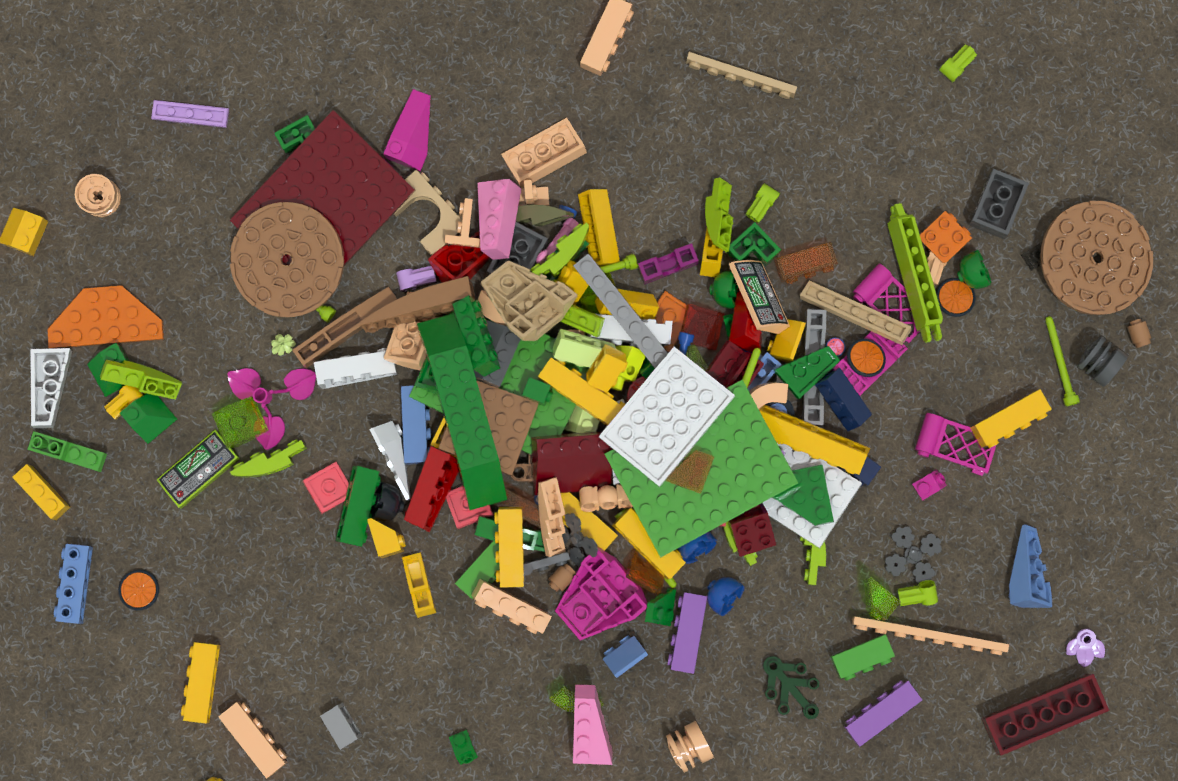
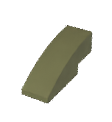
(541, 215)

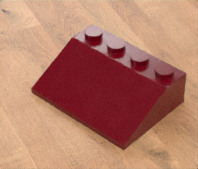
(573, 458)

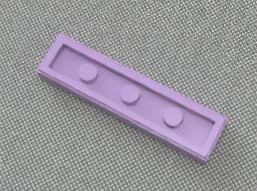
(190, 114)

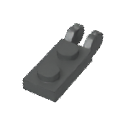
(543, 562)

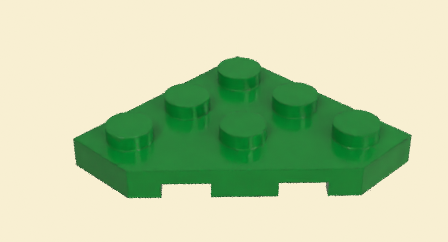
(809, 496)

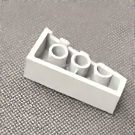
(614, 333)
(353, 369)
(47, 383)

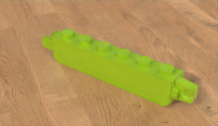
(915, 273)

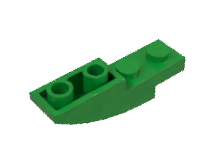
(531, 537)

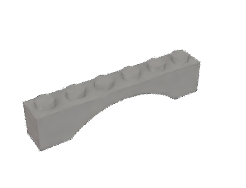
(814, 340)

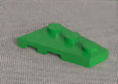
(807, 370)

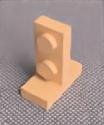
(533, 196)
(463, 227)

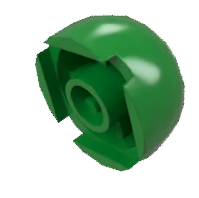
(974, 271)
(724, 290)

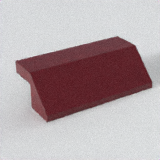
(731, 365)

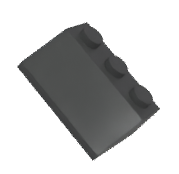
(505, 345)

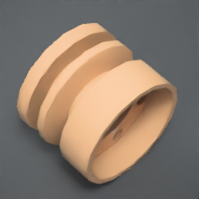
(87, 199)
(689, 746)

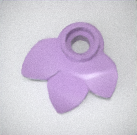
(1087, 650)

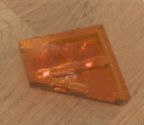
(692, 471)
(644, 574)

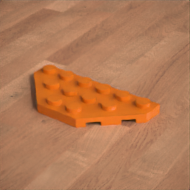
(103, 318)

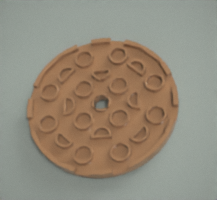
(1069, 262)
(314, 266)

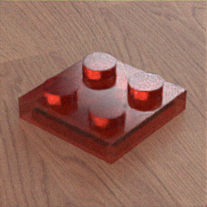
(704, 325)

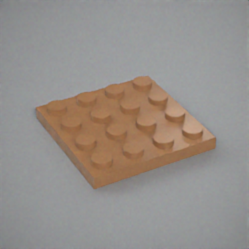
(508, 421)

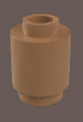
(1139, 333)
(561, 578)

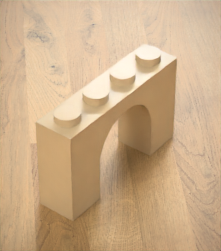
(448, 219)

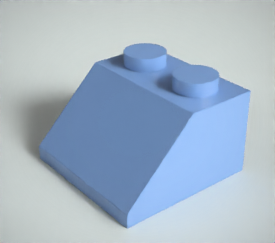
(624, 656)

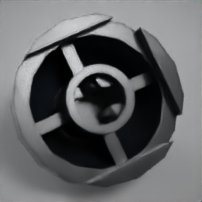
(387, 502)

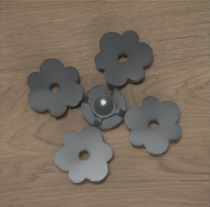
(578, 540)
(913, 554)

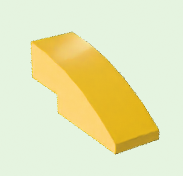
(419, 585)

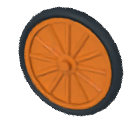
(955, 297)
(866, 357)
(138, 590)

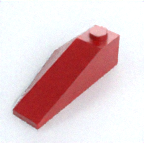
(458, 261)
(743, 328)

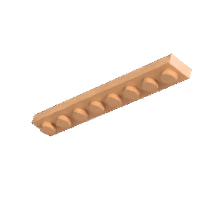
(938, 637)

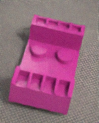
(892, 352)

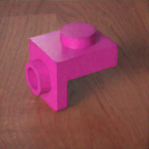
(930, 484)

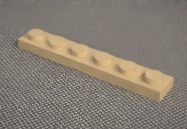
(734, 73)
(855, 312)

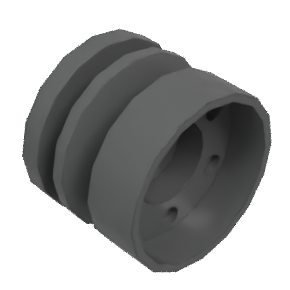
(1103, 361)

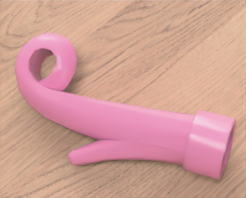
(567, 228)

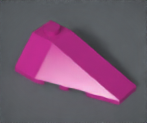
(410, 136)

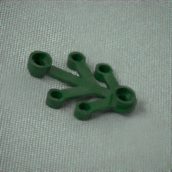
(788, 685)

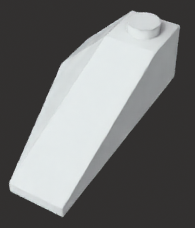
(391, 445)

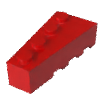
(432, 488)

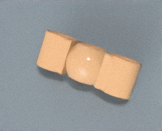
(606, 497)

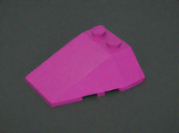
(600, 597)

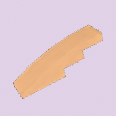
(550, 516)

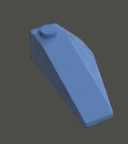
(1027, 579)

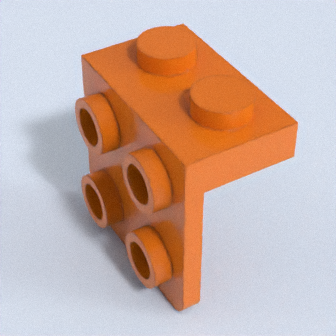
(945, 237)

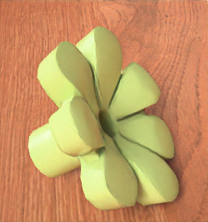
(282, 344)

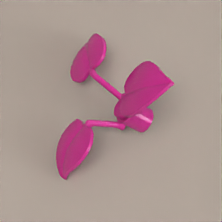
(247, 383)

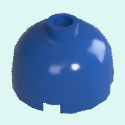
(697, 547)
(723, 594)

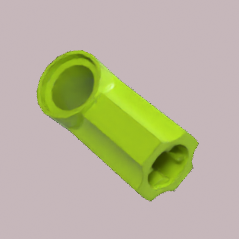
(955, 66)
(764, 200)
(923, 593)

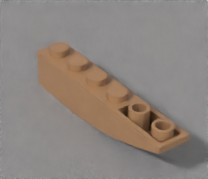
(419, 305)
(340, 329)

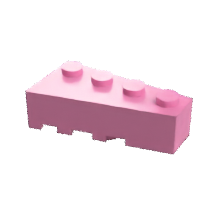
(497, 216)
(590, 733)

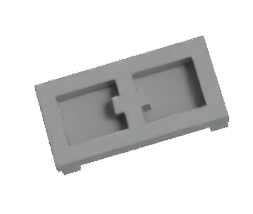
(341, 726)

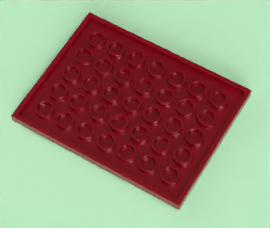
(338, 178)

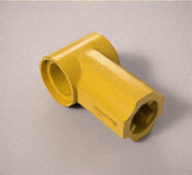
(125, 397)

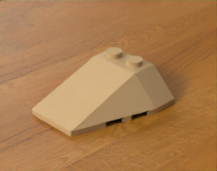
(526, 300)

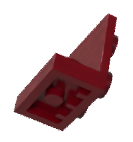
(752, 530)

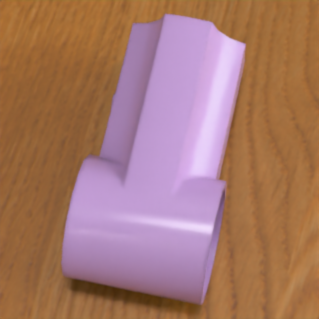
(413, 278)

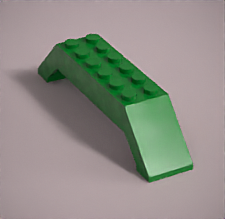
(463, 411)

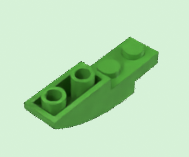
(67, 451)

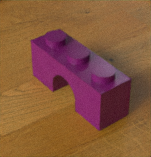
(677, 261)

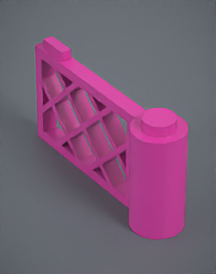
(874, 285)
(931, 439)

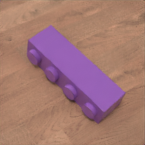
(688, 632)
(882, 713)

